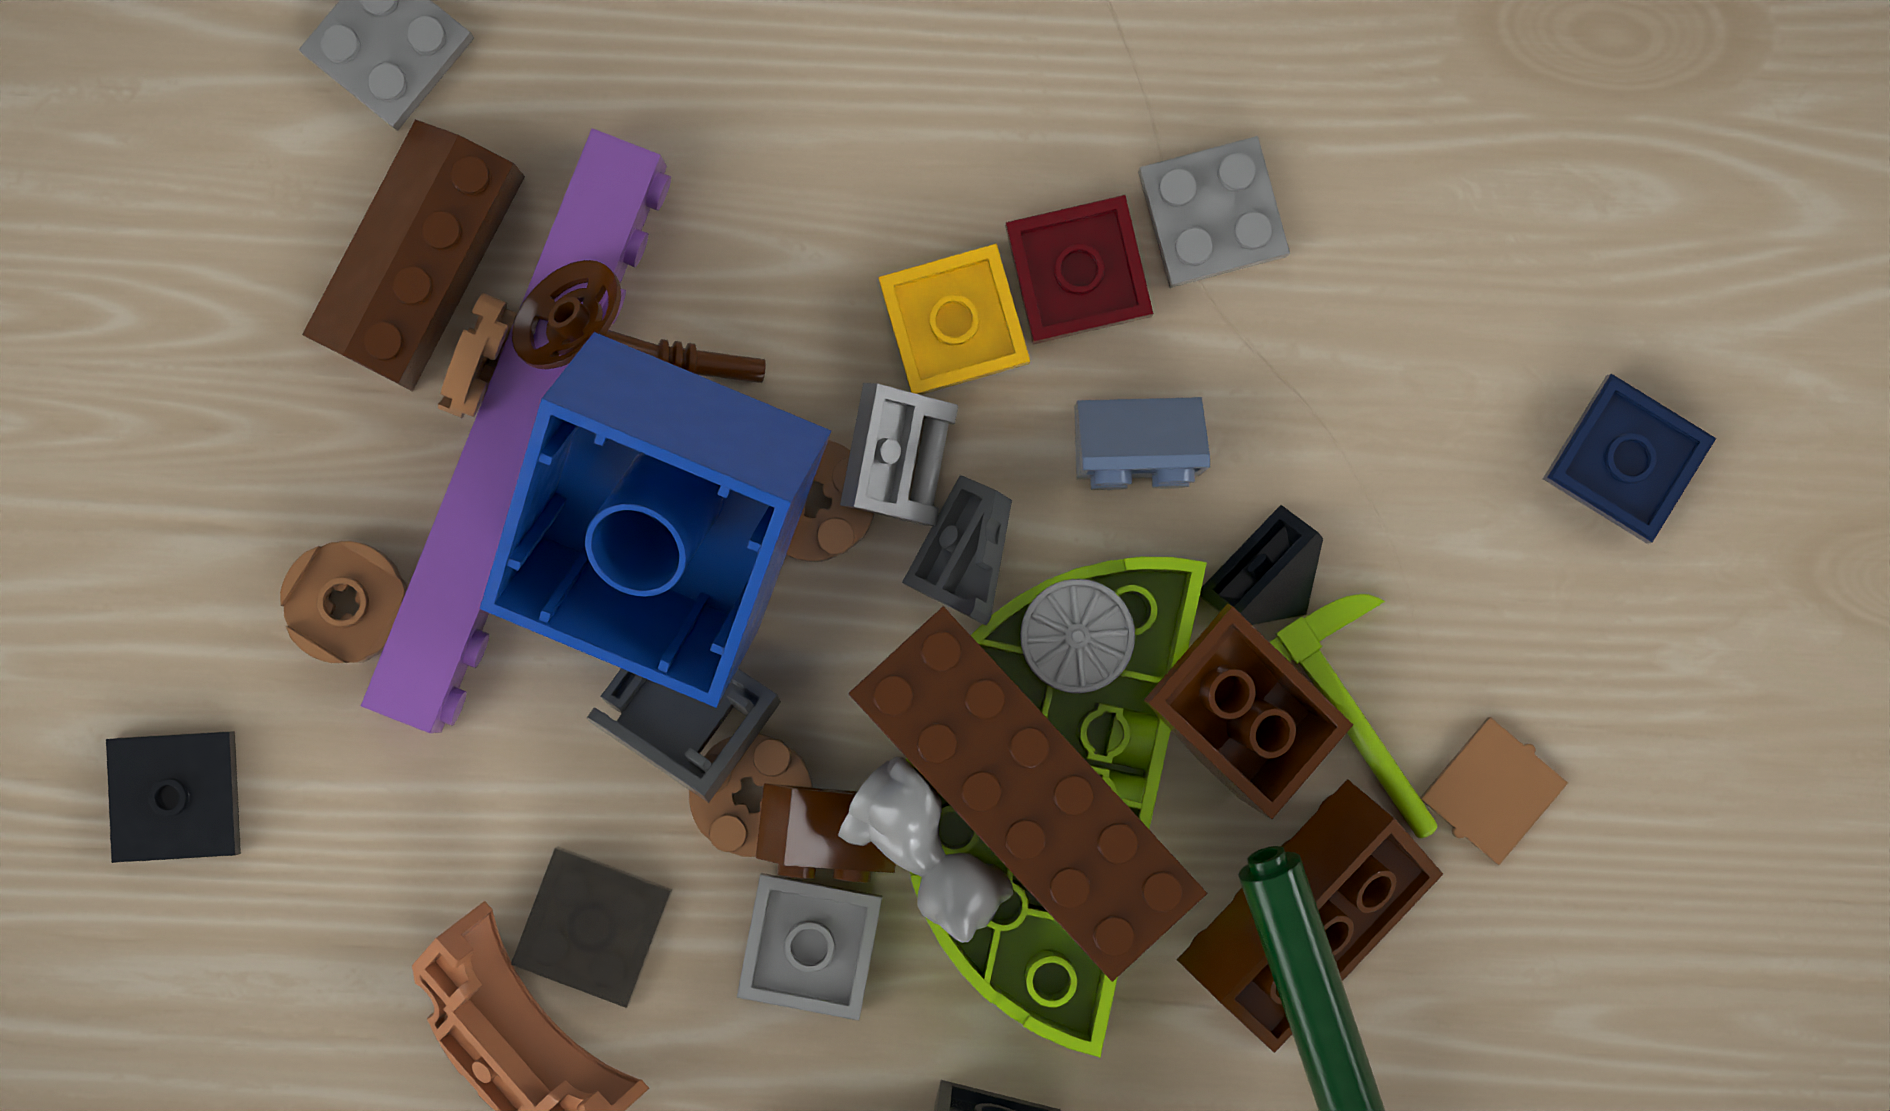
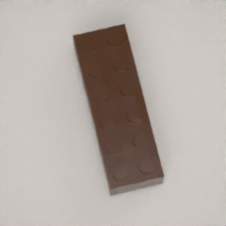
(1027, 793)

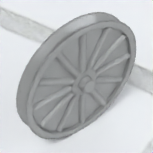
(1077, 636)

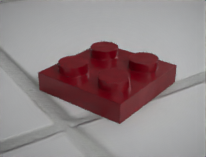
(1079, 269)

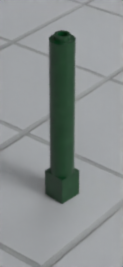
(1308, 981)

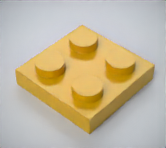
(954, 320)

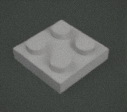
(387, 52)
(1213, 211)
(809, 946)

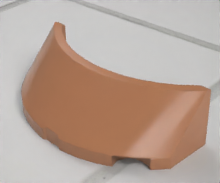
(502, 1034)

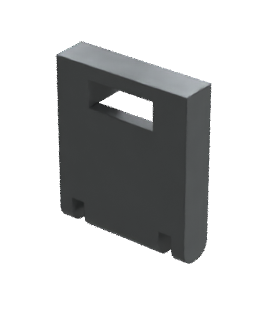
(675, 728)

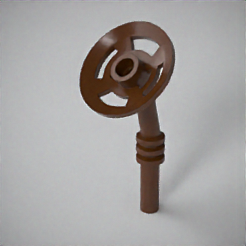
(573, 323)

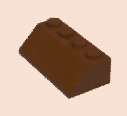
(414, 253)
(1363, 884)

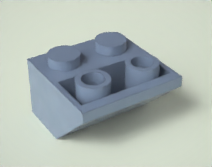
(1140, 440)

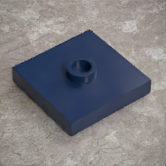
(1629, 458)

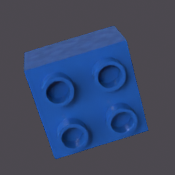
(652, 517)

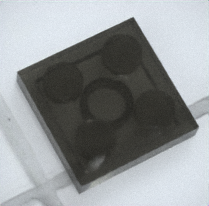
(591, 927)

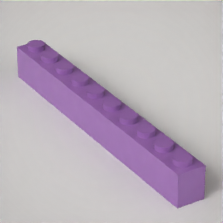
(441, 614)

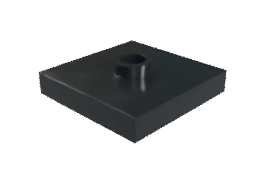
(173, 797)

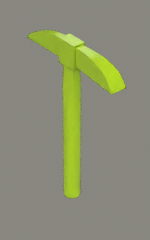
(1302, 644)

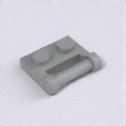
(886, 452)

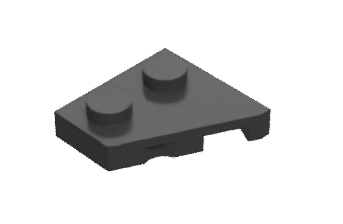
(964, 550)

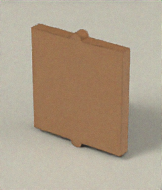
(1493, 790)

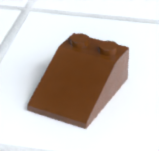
(1247, 713)

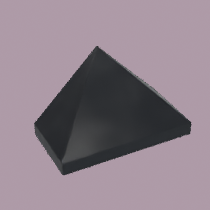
(1270, 572)

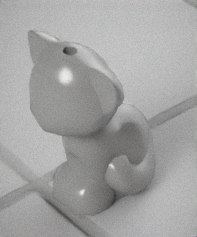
(902, 819)

